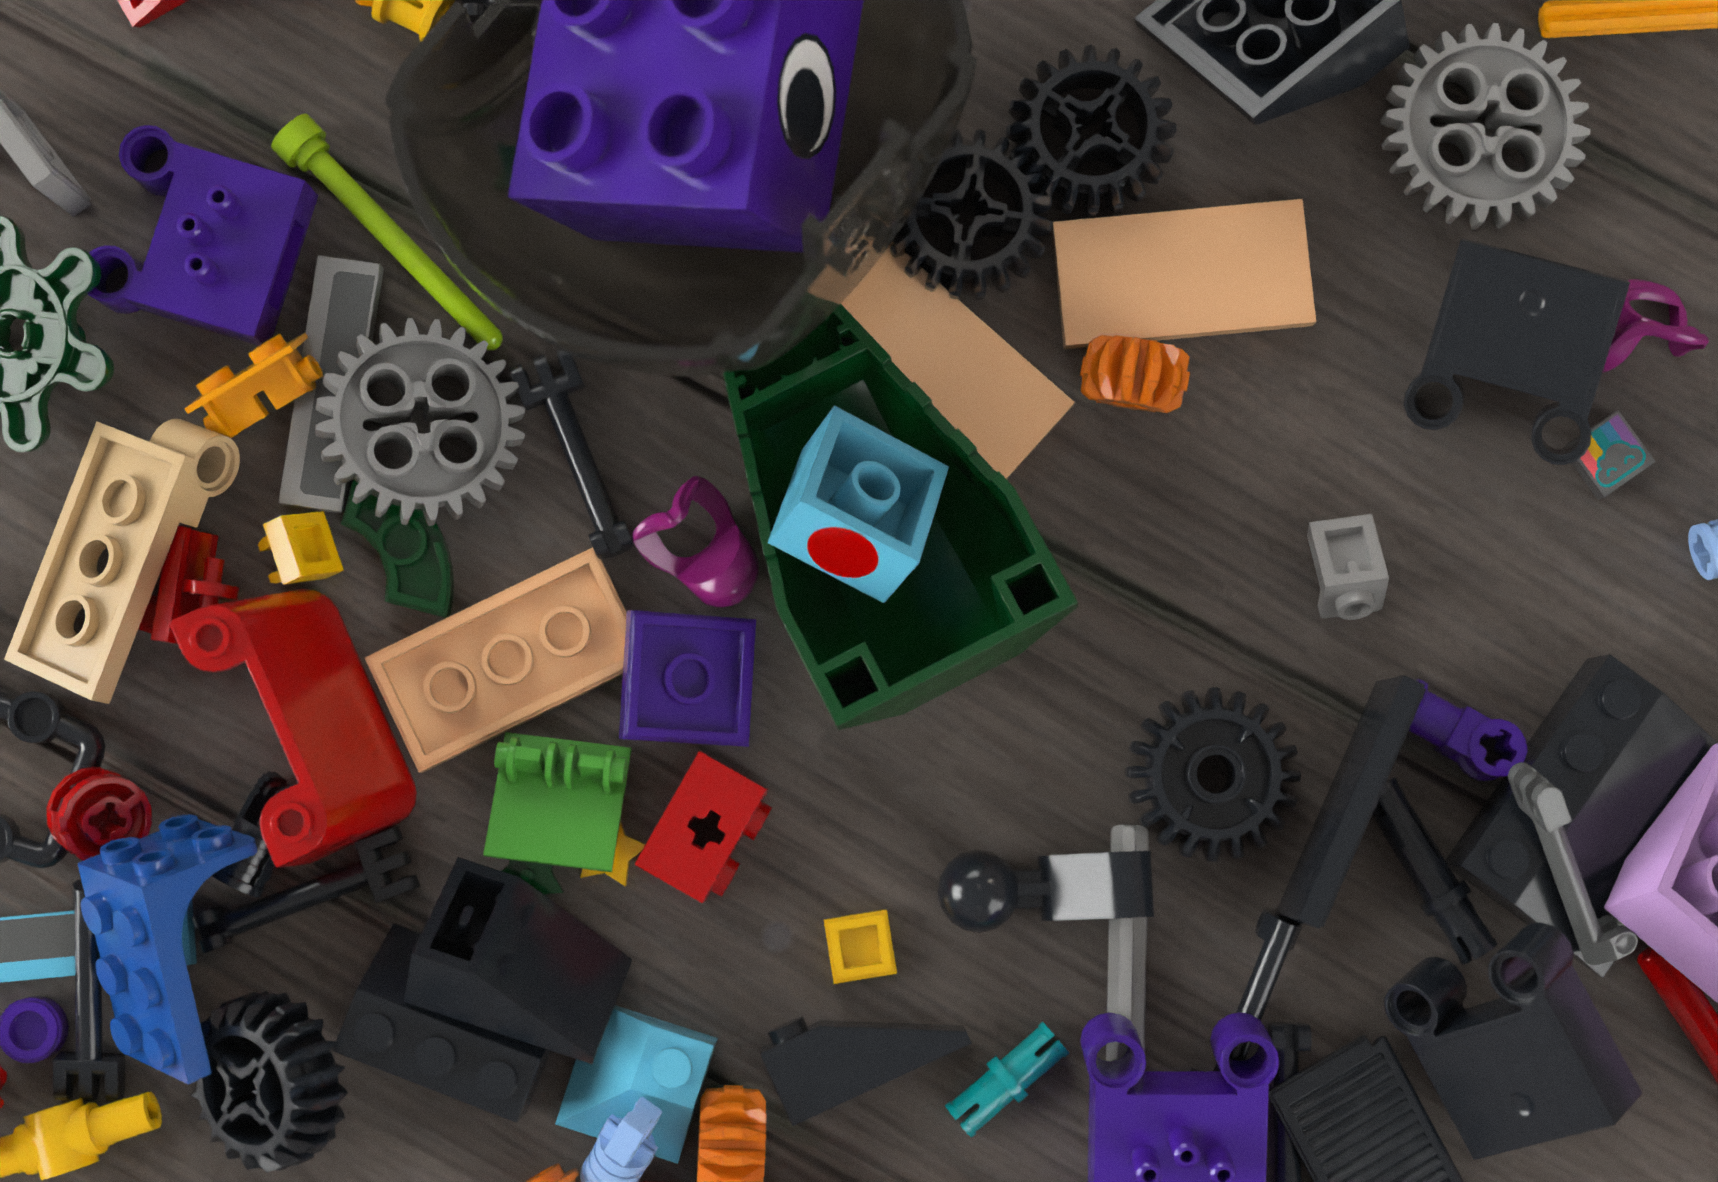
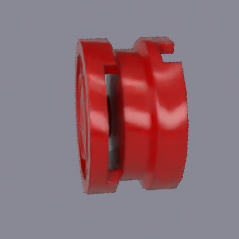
(96, 811)

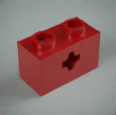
(672, 846)

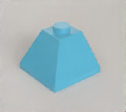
(635, 1061)

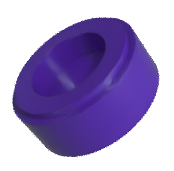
(33, 1029)

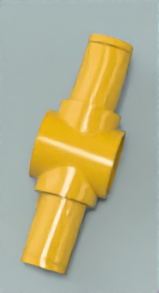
(74, 1134)

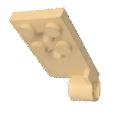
(124, 500)

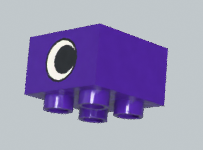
(686, 118)

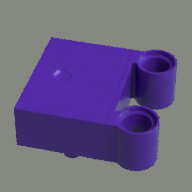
(219, 243)
(1178, 1121)

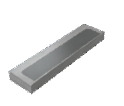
(340, 310)

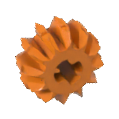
(1135, 373)
(731, 1135)

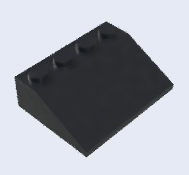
(1618, 760)

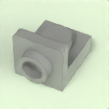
(1348, 566)

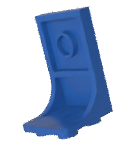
(137, 912)

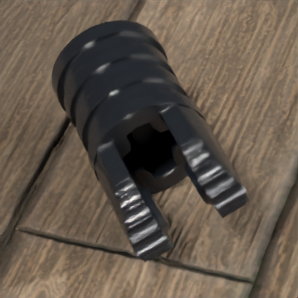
(253, 872)

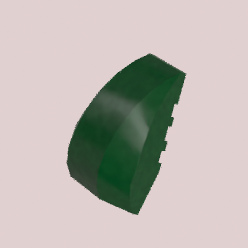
(984, 571)

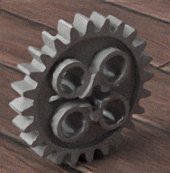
(1485, 72)
(412, 366)

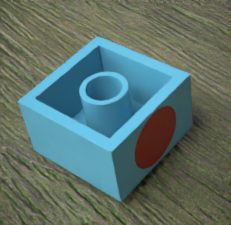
(859, 505)

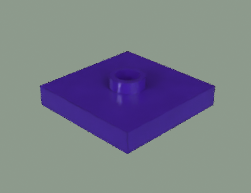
(687, 678)

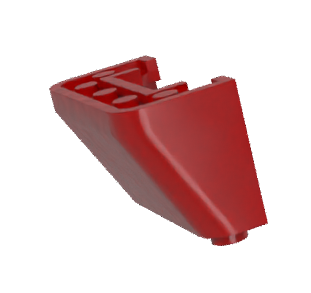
(323, 714)

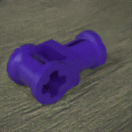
(1458, 736)

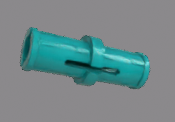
(1006, 1079)

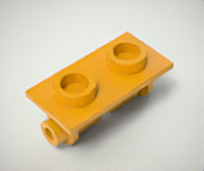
(276, 370)

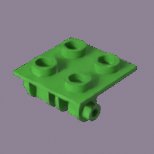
(557, 801)

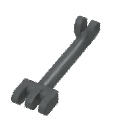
(1598, 939)

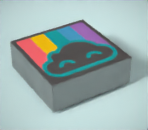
(1612, 456)

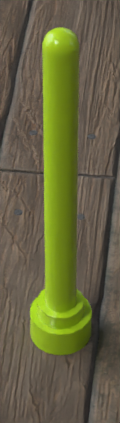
(304, 145)

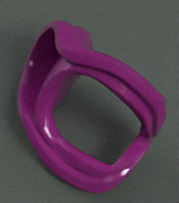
(1634, 326)
(720, 572)

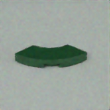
(412, 555)

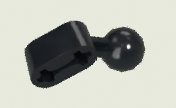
(983, 890)

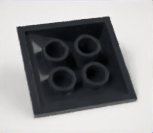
(1278, 52)

